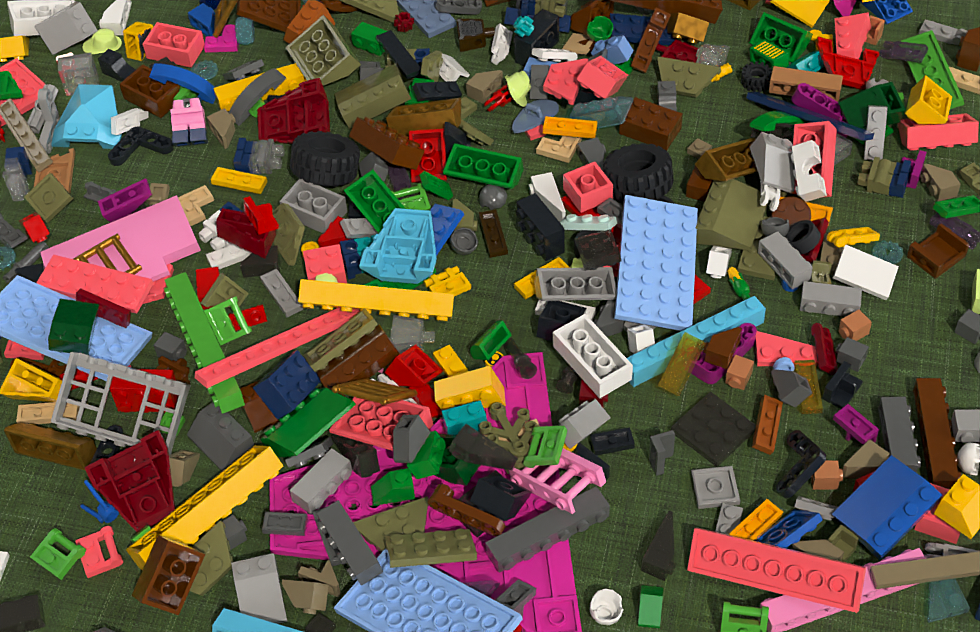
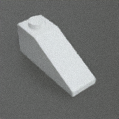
(116, 16)
(546, 189)

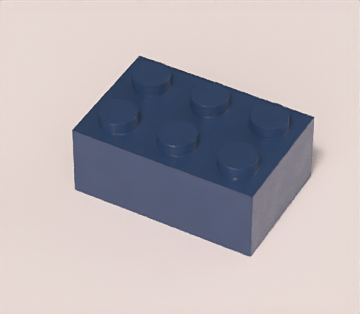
(287, 384)

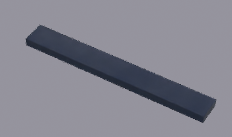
(809, 115)

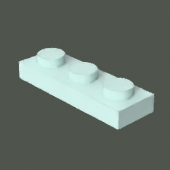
(588, 222)

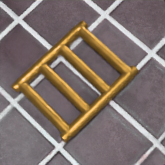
(222, 14)
(98, 249)
(374, 391)

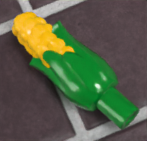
(738, 283)

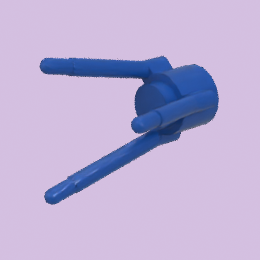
(105, 511)

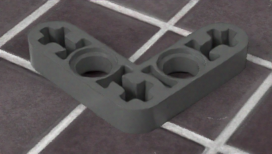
(450, 6)

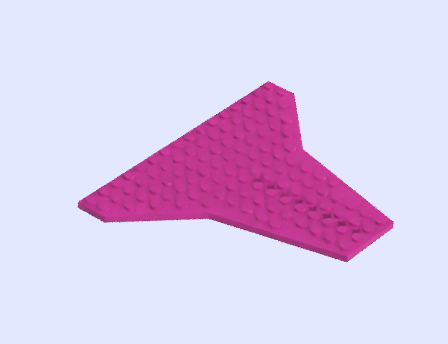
(549, 571)

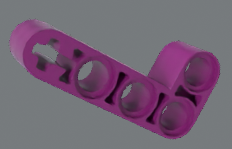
(814, 100)
(711, 373)

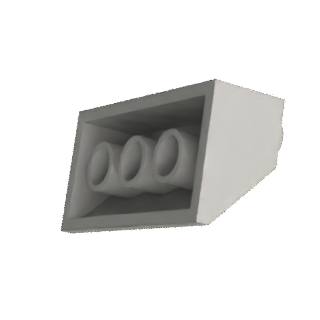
(575, 284)

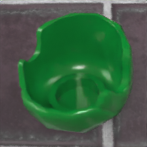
(600, 28)

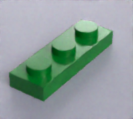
(957, 206)

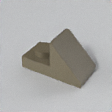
(327, 576)

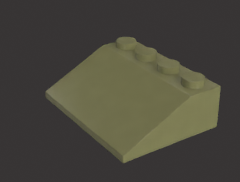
(323, 53)
(372, 95)
(730, 215)

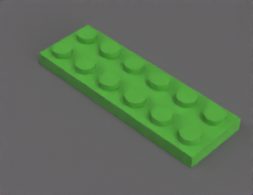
(934, 67)

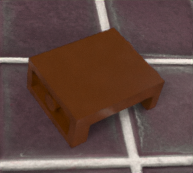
(938, 251)

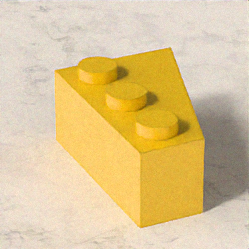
(30, 383)
(468, 388)

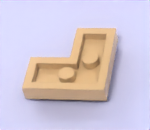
(560, 150)
(193, 201)

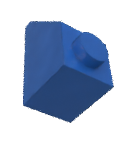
(203, 19)

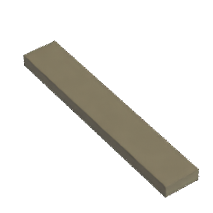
(25, 135)
(926, 570)

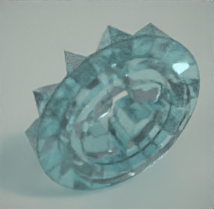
(211, 71)
(8, 257)
(893, 257)

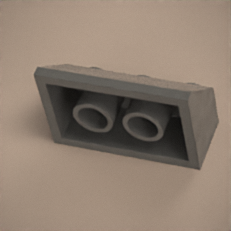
(219, 436)

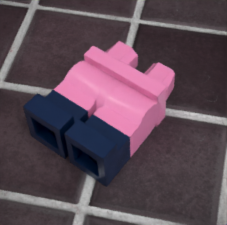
(191, 117)

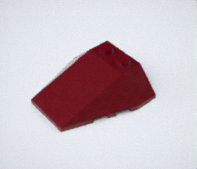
(295, 113)
(137, 481)

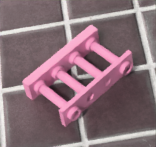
(574, 465)

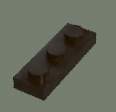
(493, 233)

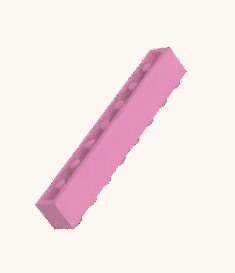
(791, 612)

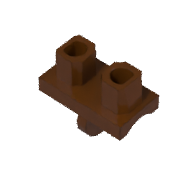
(179, 368)

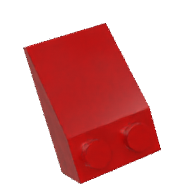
(434, 156)

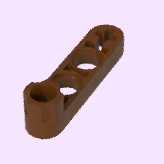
(442, 501)

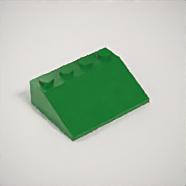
(306, 422)

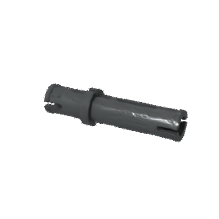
(27, 260)

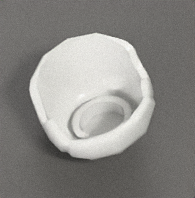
(969, 458)
(606, 607)

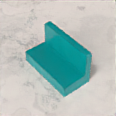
(809, 62)

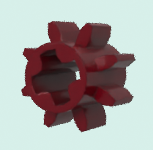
(403, 22)

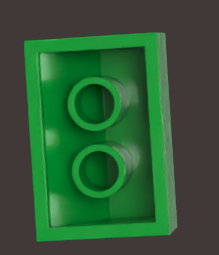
(782, 35)

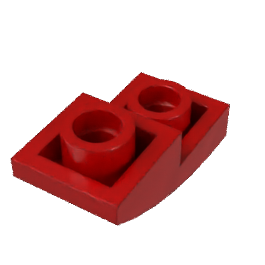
(426, 397)

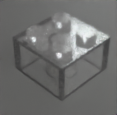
(77, 70)

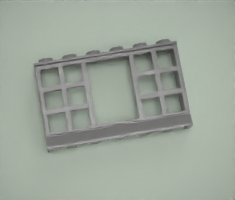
(126, 373)

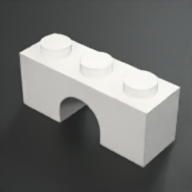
(804, 158)

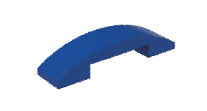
(184, 78)

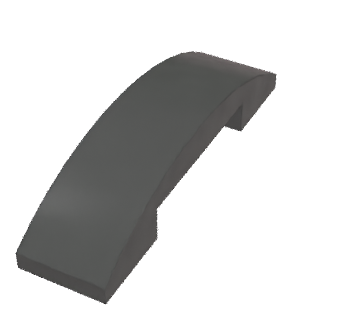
(253, 93)
(9, 236)

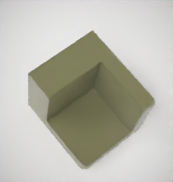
(844, 540)

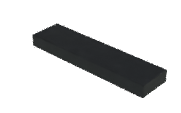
(399, 54)

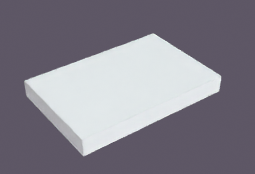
(865, 272)

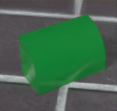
(490, 341)

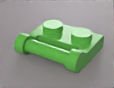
(417, 202)
(222, 323)
(550, 448)
(53, 559)
(732, 624)

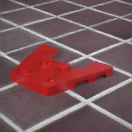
(854, 71)

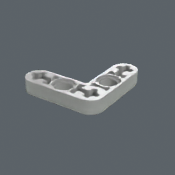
(51, 118)

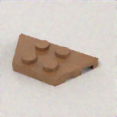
(61, 168)

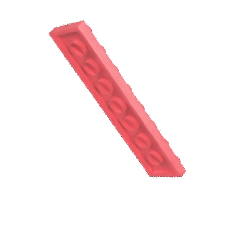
(777, 569)

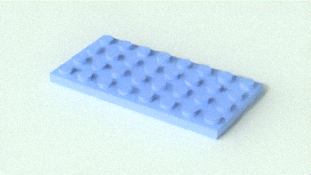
(656, 263)
(28, 316)
(422, 601)

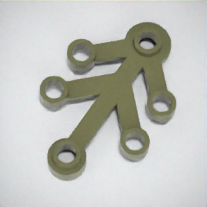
(516, 447)

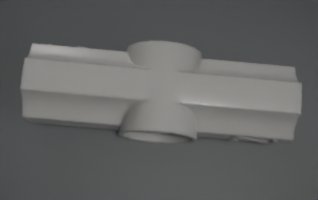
(36, 118)

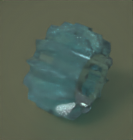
(244, 30)

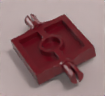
(679, 51)

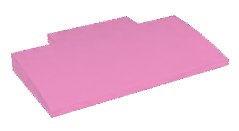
(150, 237)

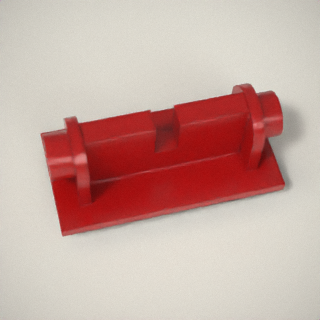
(252, 316)

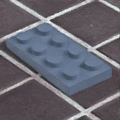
(427, 17)

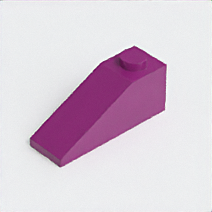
(124, 201)

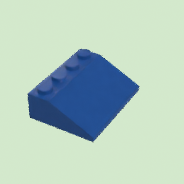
(887, 506)

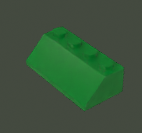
(484, 166)
(373, 199)

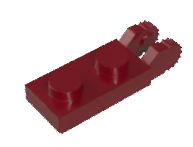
(824, 348)

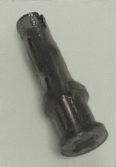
(521, 361)
(567, 380)

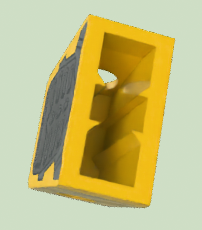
(134, 38)

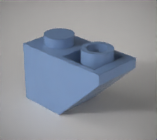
(618, 49)

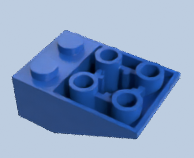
(888, 9)

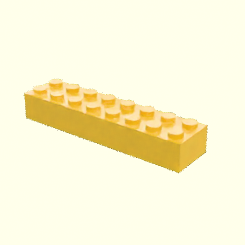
(211, 502)

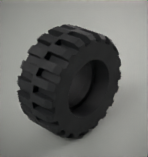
(324, 158)
(639, 171)

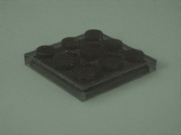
(713, 429)

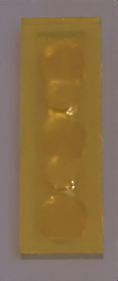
(812, 403)

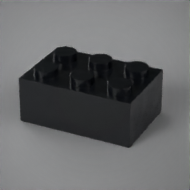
(543, 36)
(540, 227)

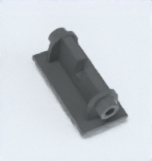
(95, 192)

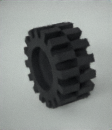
(753, 83)

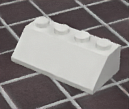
(28, 13)

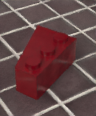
(238, 230)

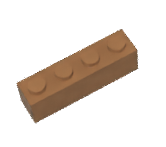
(786, 80)

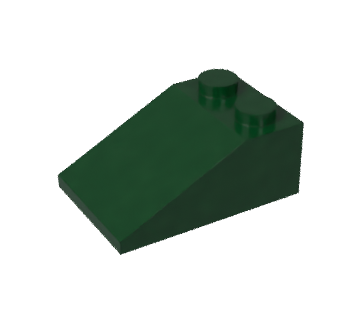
(73, 326)
(453, 469)

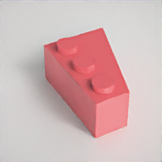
(851, 34)

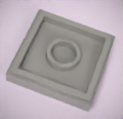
(715, 487)

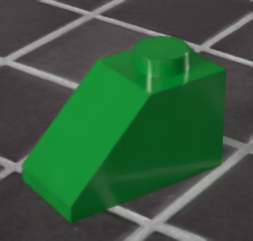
(393, 487)

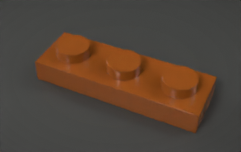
(767, 424)

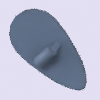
(534, 115)

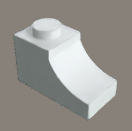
(718, 261)

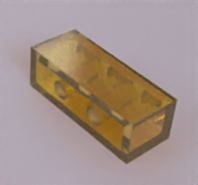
(681, 364)

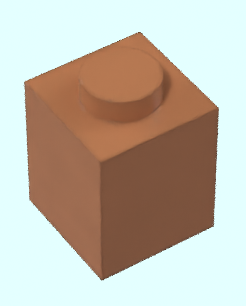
(854, 326)
(739, 372)
(827, 476)

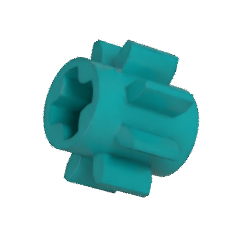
(523, 26)

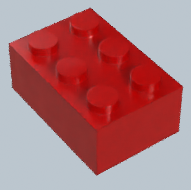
(129, 395)

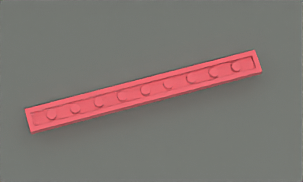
(272, 347)

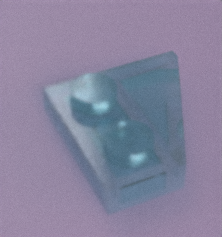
(945, 600)

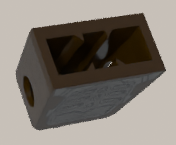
(472, 34)

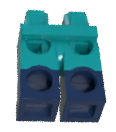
(352, 253)

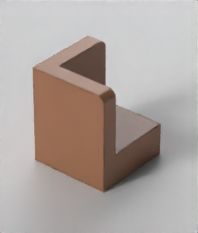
(876, 30)

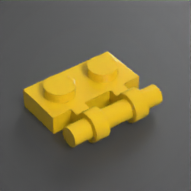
(453, 284)

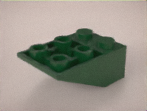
(856, 107)

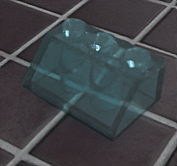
(605, 111)

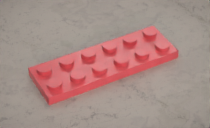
(119, 287)

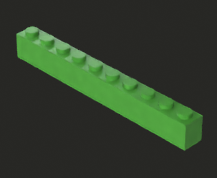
(202, 339)

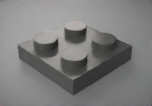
(239, 72)
(316, 451)

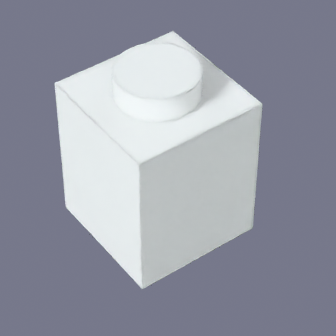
(640, 338)

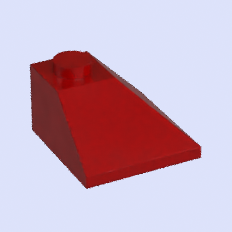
(413, 368)

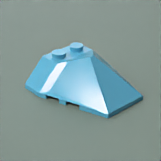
(88, 117)
(403, 248)

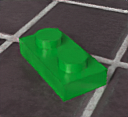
(436, 185)

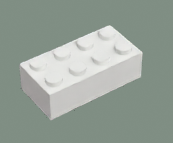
(592, 355)

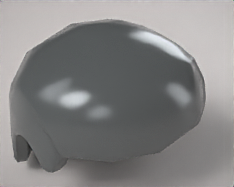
(492, 196)
(773, 225)
(463, 241)

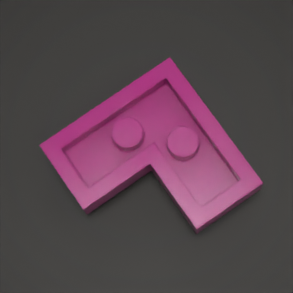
(224, 43)

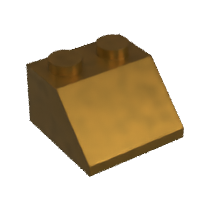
(687, 27)

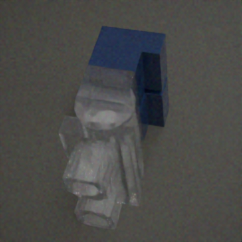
(258, 156)
(16, 170)

